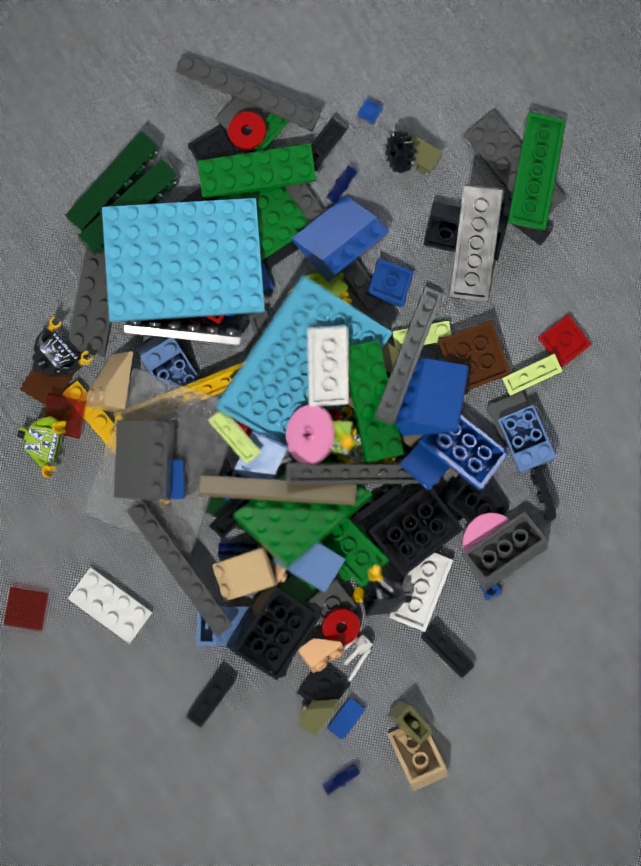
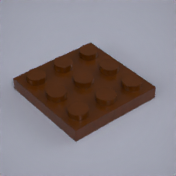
(479, 350)

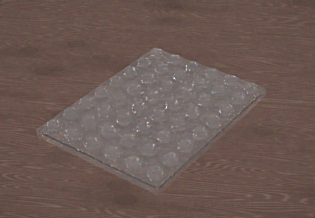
(194, 442)

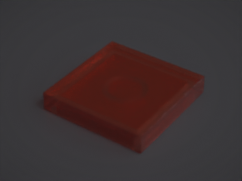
(66, 410)
(26, 608)

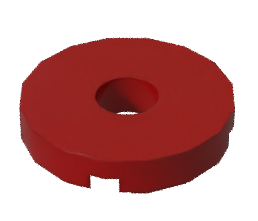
(243, 120)
(338, 615)

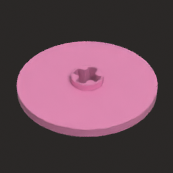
(318, 444)
(482, 527)

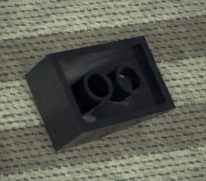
(470, 501)

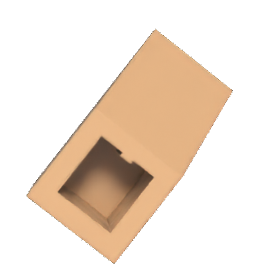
(278, 572)
(320, 652)

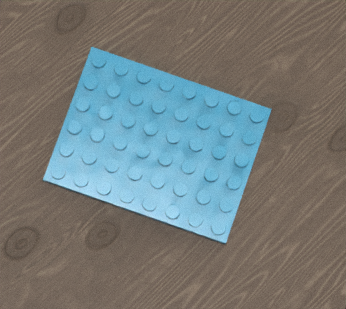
(182, 260)
(275, 374)

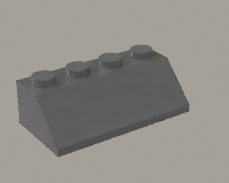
(505, 551)

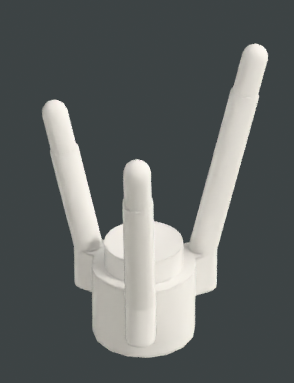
(361, 646)

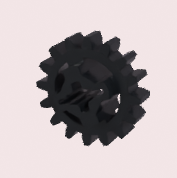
(400, 151)

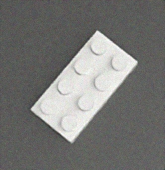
(327, 366)
(425, 587)
(110, 605)

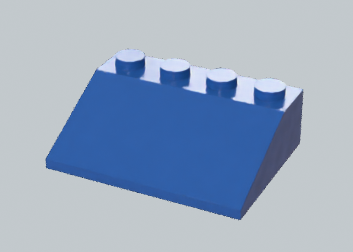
(339, 237)
(433, 398)
(467, 452)

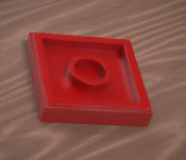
(564, 340)

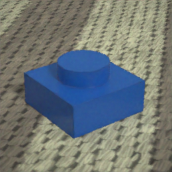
(370, 111)

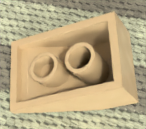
(111, 384)
(244, 574)
(419, 762)

